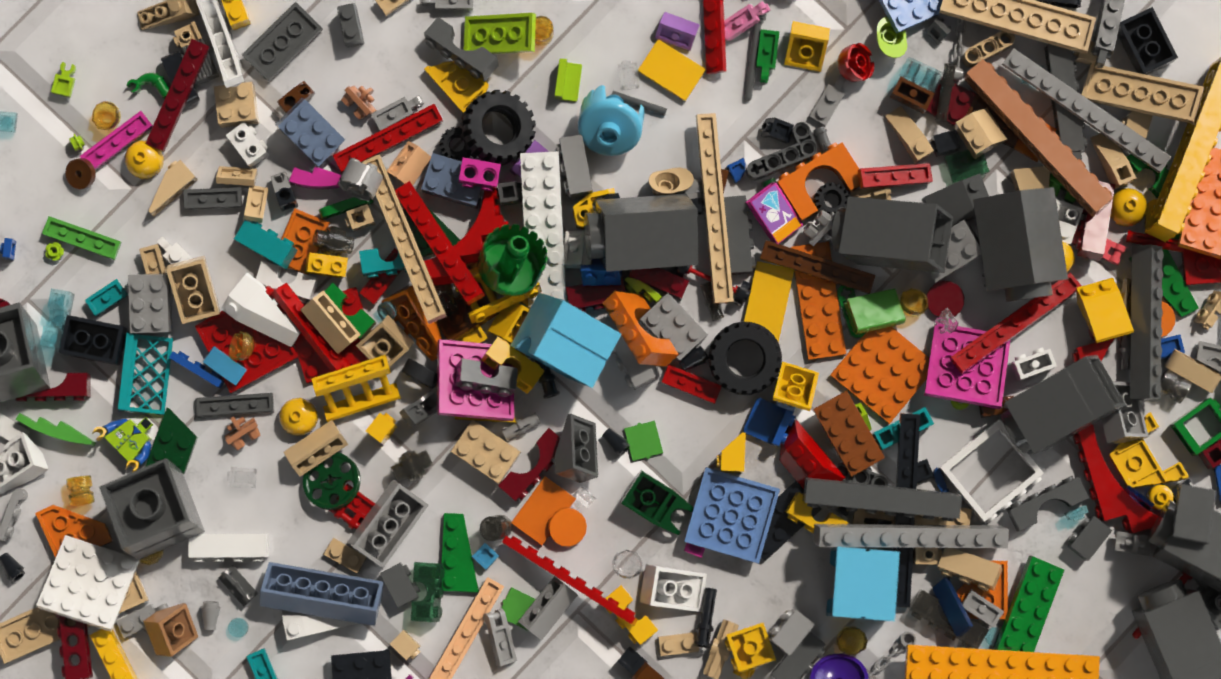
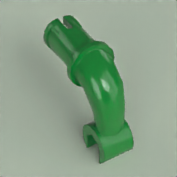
(154, 79)

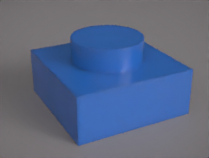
(8, 248)

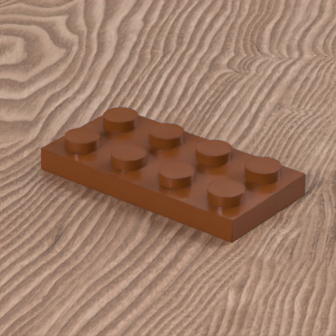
(848, 433)

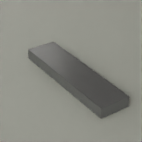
(234, 405)

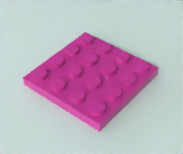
(978, 385)
(471, 403)

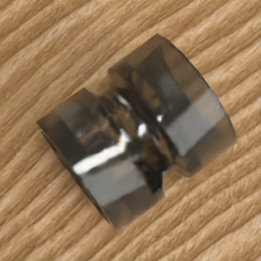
(447, 298)
(1174, 387)
(495, 527)

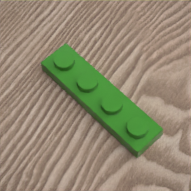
(81, 238)

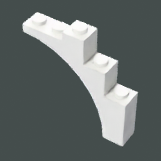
(222, 42)

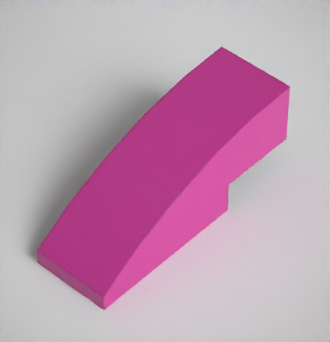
(317, 179)

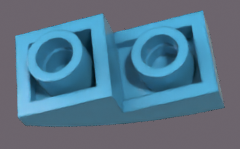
(224, 365)

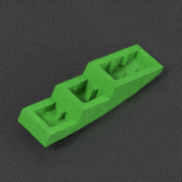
(61, 431)

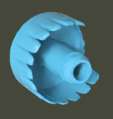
(609, 123)

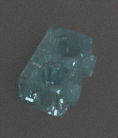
(921, 74)

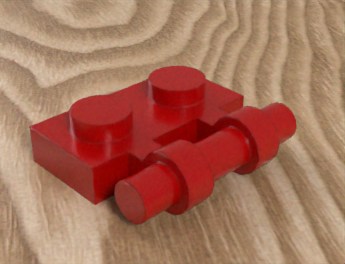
(360, 505)

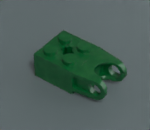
(660, 507)

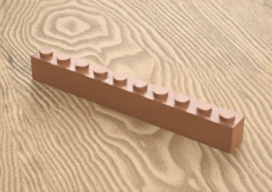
(1038, 138)

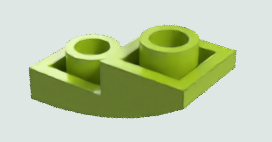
(636, 286)

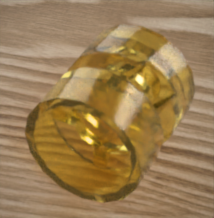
(544, 31)
(79, 497)

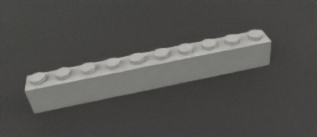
(910, 536)

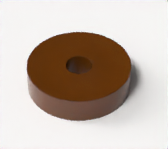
(87, 170)

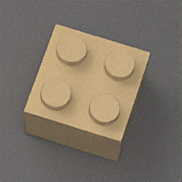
(236, 105)

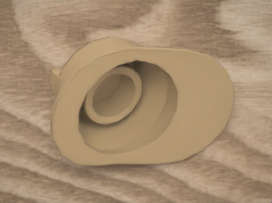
(670, 181)

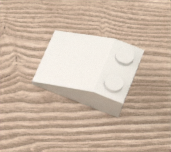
(673, 588)

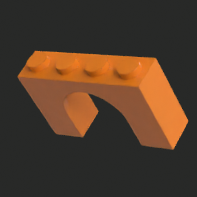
(835, 159)
(625, 312)

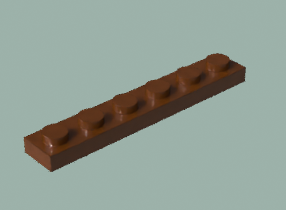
(817, 267)

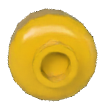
(1159, 496)

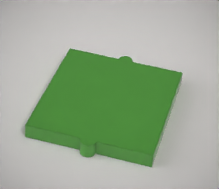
(643, 440)
(516, 605)

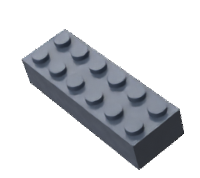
(321, 593)

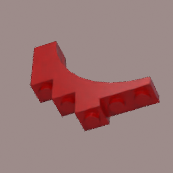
(471, 244)

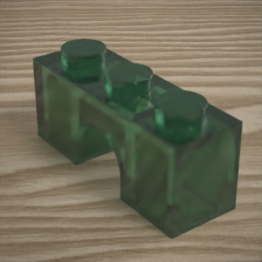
(431, 576)

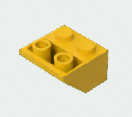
(509, 322)

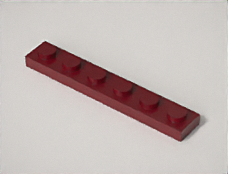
(177, 95)

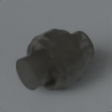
(333, 241)
(411, 466)

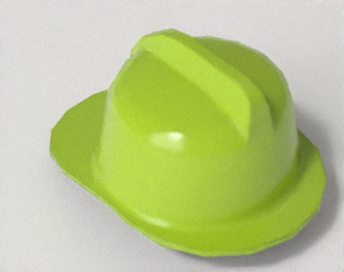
(889, 42)

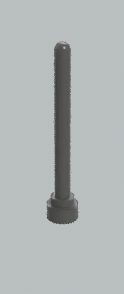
(753, 58)

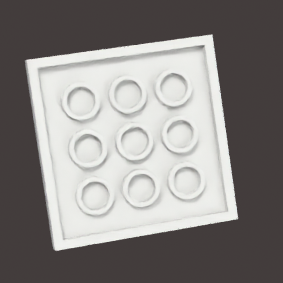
(88, 583)

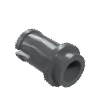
(821, 136)

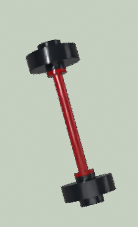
(741, 293)

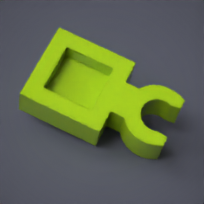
(63, 83)

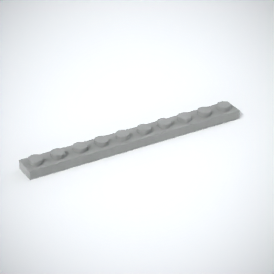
(1086, 110)

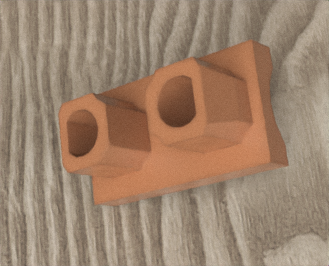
(362, 98)
(249, 427)

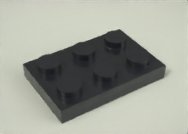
(362, 665)

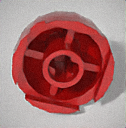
(855, 63)

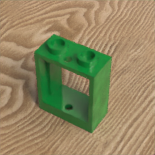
(1184, 435)

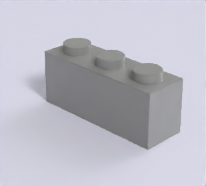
(548, 608)

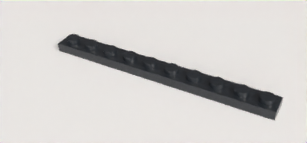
(906, 478)

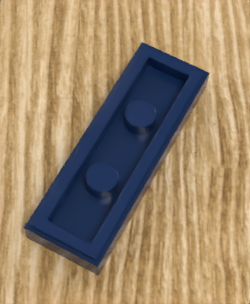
(952, 607)

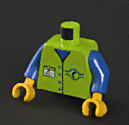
(128, 439)

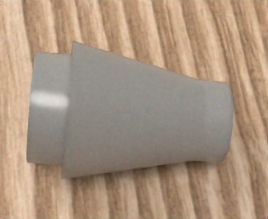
(210, 614)

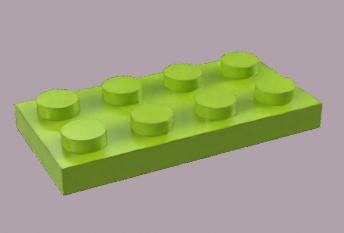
(501, 33)

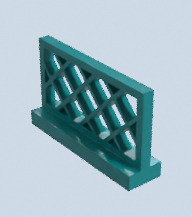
(128, 373)

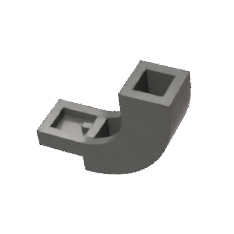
(421, 409)

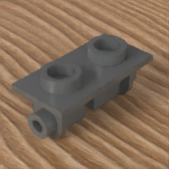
(237, 585)

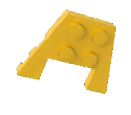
(1138, 465)

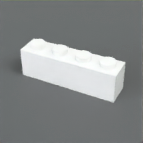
(228, 546)

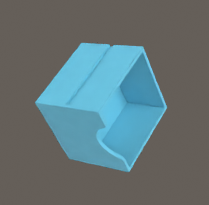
(566, 339)
(864, 583)

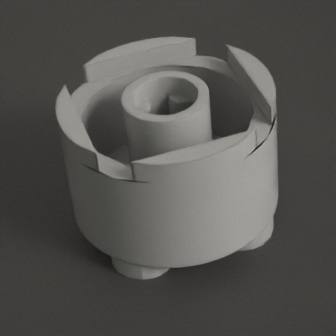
(360, 179)

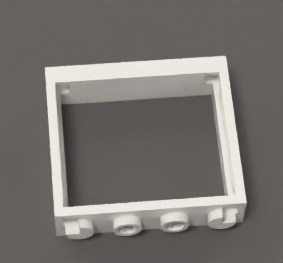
(1003, 503)

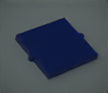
(1139, 498)

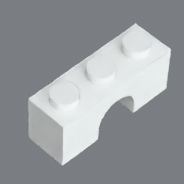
(303, 286)

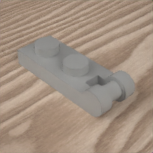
(12, 513)
(500, 637)

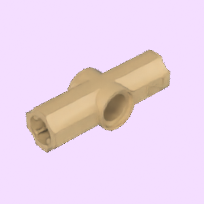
(718, 650)

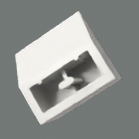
(1068, 218)

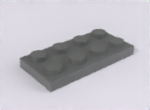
(282, 41)

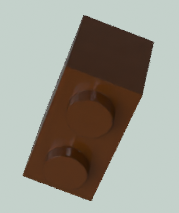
(912, 95)

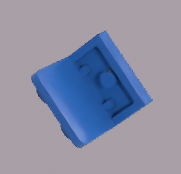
(597, 275)
(769, 422)

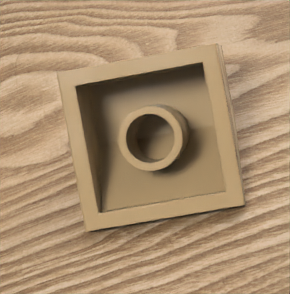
(980, 132)
(386, 340)

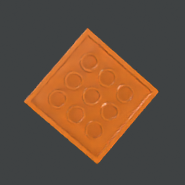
(883, 371)

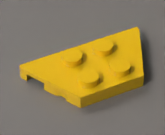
(457, 83)

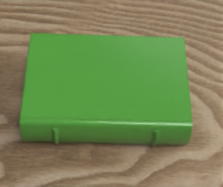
(875, 311)

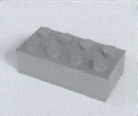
(387, 523)

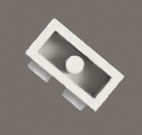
(247, 145)
(1032, 365)

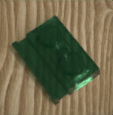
(963, 165)

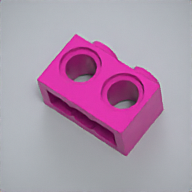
(480, 168)

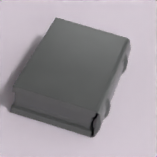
(1193, 514)

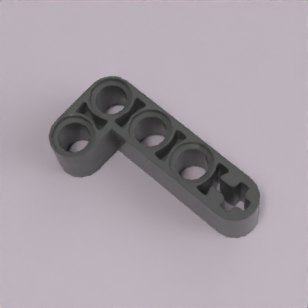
(779, 156)

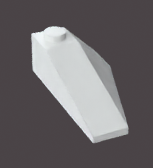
(254, 308)
(20, 463)
(302, 625)

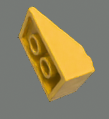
(1104, 310)
(795, 386)

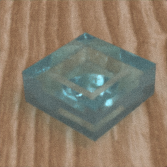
(8, 121)
(1077, 513)

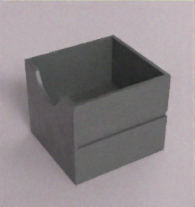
(21, 354)
(151, 509)

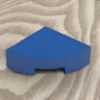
(737, 170)

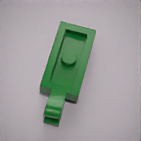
(767, 53)

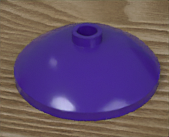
(839, 667)

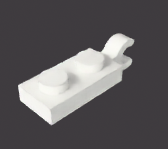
(174, 253)

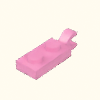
(744, 19)

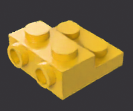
(750, 647)

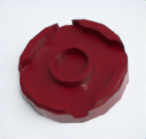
(943, 296)

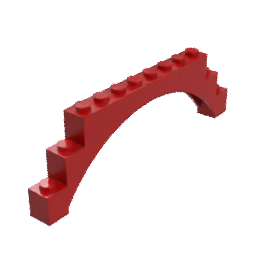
(1109, 496)

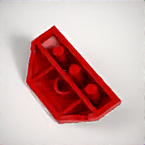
(805, 458)

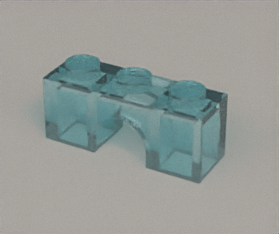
(59, 307)

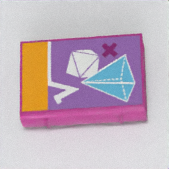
(774, 213)

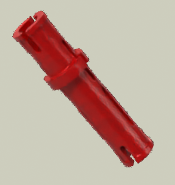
(1146, 239)

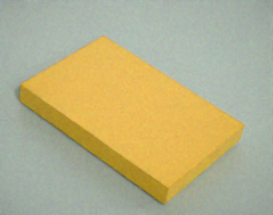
(671, 70)

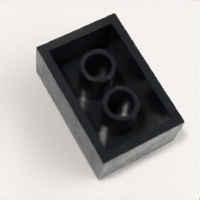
(1146, 42)
(93, 340)

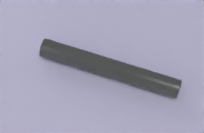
(637, 102)

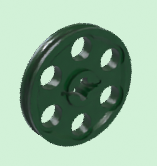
(329, 490)

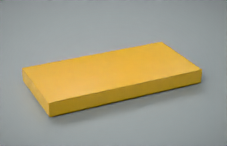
(769, 296)

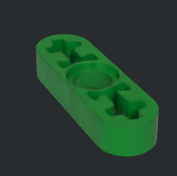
(341, 207)
(841, 299)

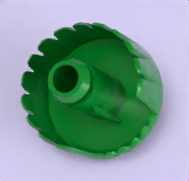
(512, 260)

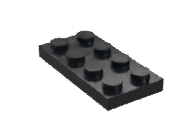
(781, 527)

